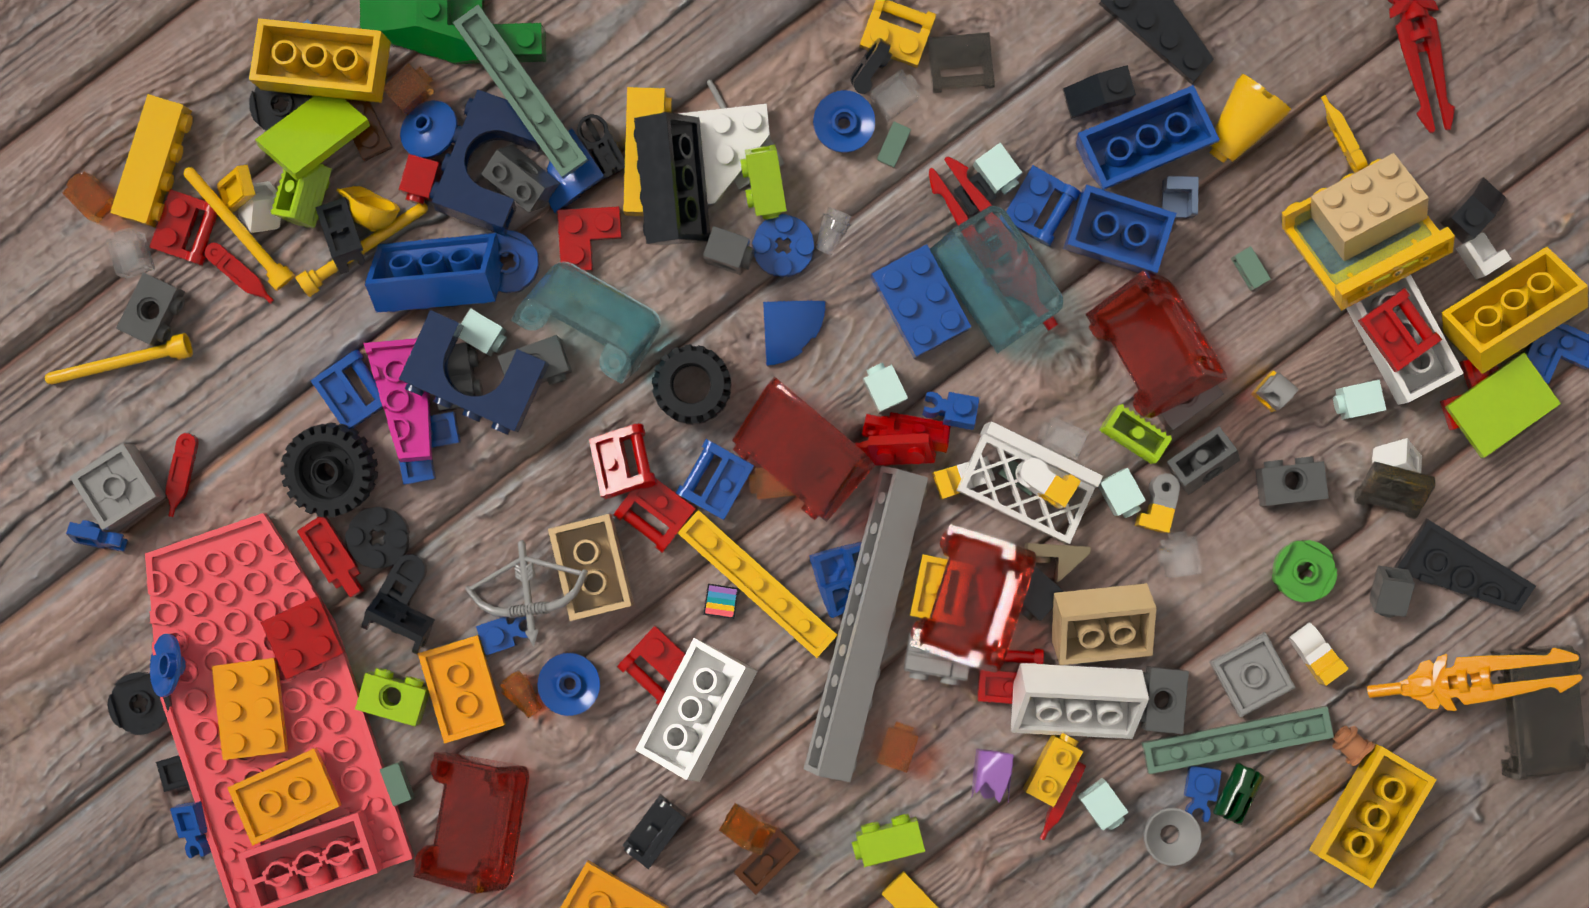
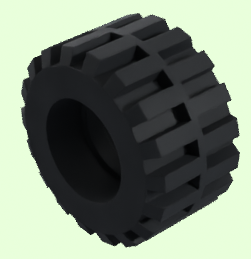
(664, 384)

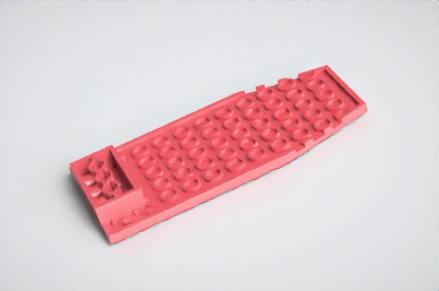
(212, 600)

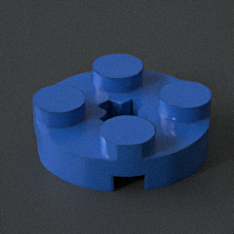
(526, 260)
(780, 263)

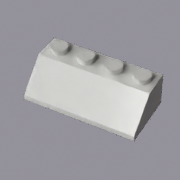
(1078, 700)
(696, 710)

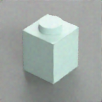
(998, 169)
(482, 333)
(884, 387)
(1359, 399)
(1122, 493)
(1103, 805)

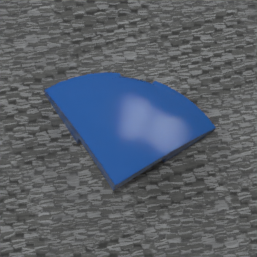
(576, 182)
(790, 328)
(834, 575)

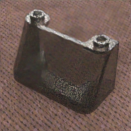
(1543, 724)

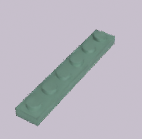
(520, 91)
(1237, 739)

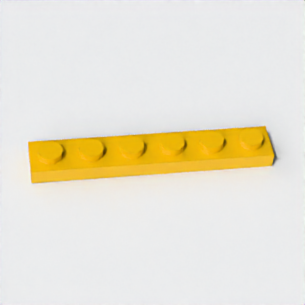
(757, 583)

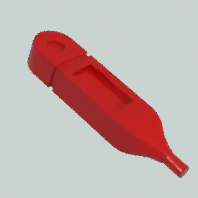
(236, 271)
(181, 470)
(1055, 813)

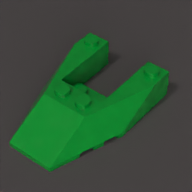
(430, 30)

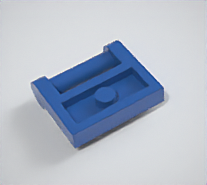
(1032, 199)
(342, 395)
(724, 484)

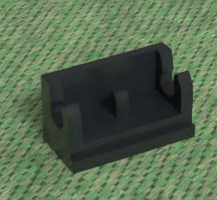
(340, 233)
(399, 620)
(654, 831)

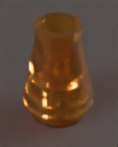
(521, 693)

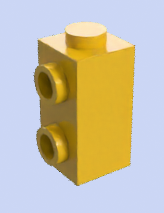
(1053, 768)

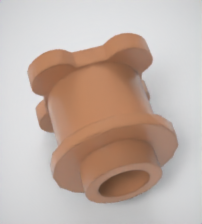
(1352, 744)

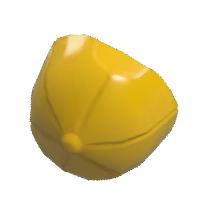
(369, 208)

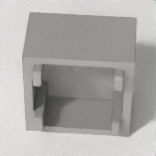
(118, 486)

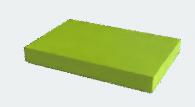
(312, 134)
(1502, 405)

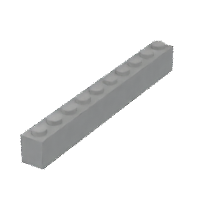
(866, 624)

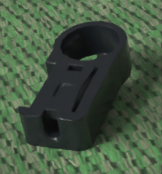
(604, 149)

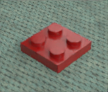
(303, 637)

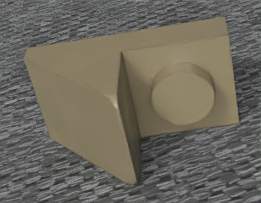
(1066, 556)

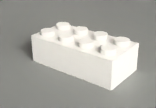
(1425, 372)

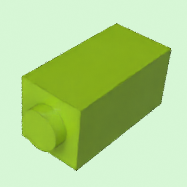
(765, 179)
(889, 841)

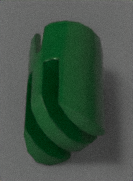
(1238, 794)

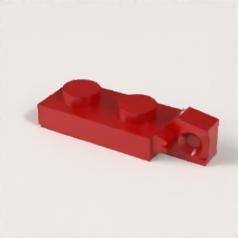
(906, 424)
(899, 449)
(331, 555)

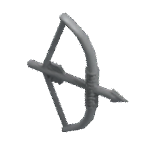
(524, 573)

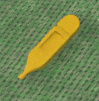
(1344, 137)

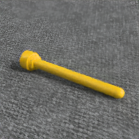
(277, 273)
(312, 280)
(178, 347)

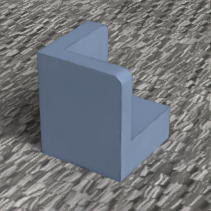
(1180, 195)

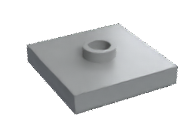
(1252, 674)

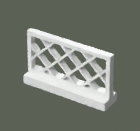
(1024, 449)

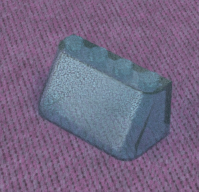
(997, 277)

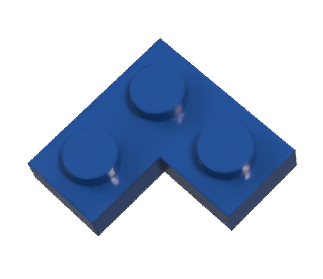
(1562, 343)
(443, 432)

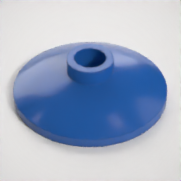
(847, 106)
(435, 135)
(166, 665)
(553, 689)

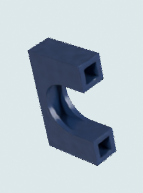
(456, 193)
(429, 372)

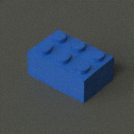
(1119, 230)
(920, 301)

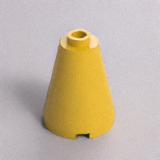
(1246, 118)

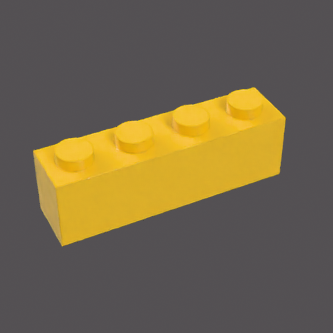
(639, 103)
(152, 161)

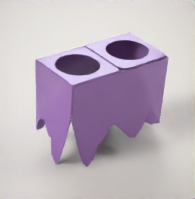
(992, 773)

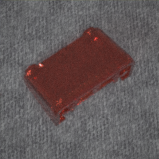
(1157, 343)
(801, 450)
(976, 599)
(475, 823)

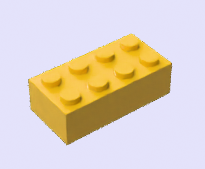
(320, 60)
(1515, 309)
(1372, 815)

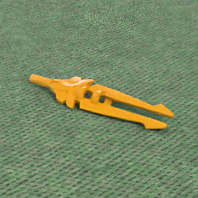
(1437, 684)

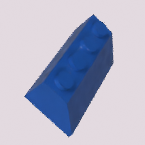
(1146, 138)
(434, 273)

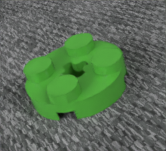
(1321, 565)

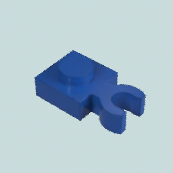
(957, 409)
(91, 534)
(500, 634)
(1202, 785)
(191, 824)

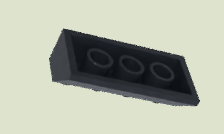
(672, 179)

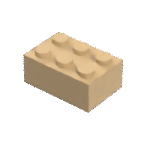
(1369, 207)
(593, 547)
(1103, 624)

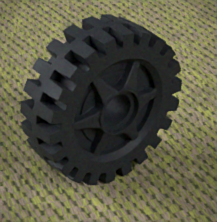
(313, 486)

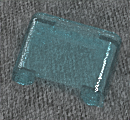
(595, 310)

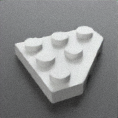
(724, 140)

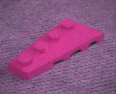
(405, 411)

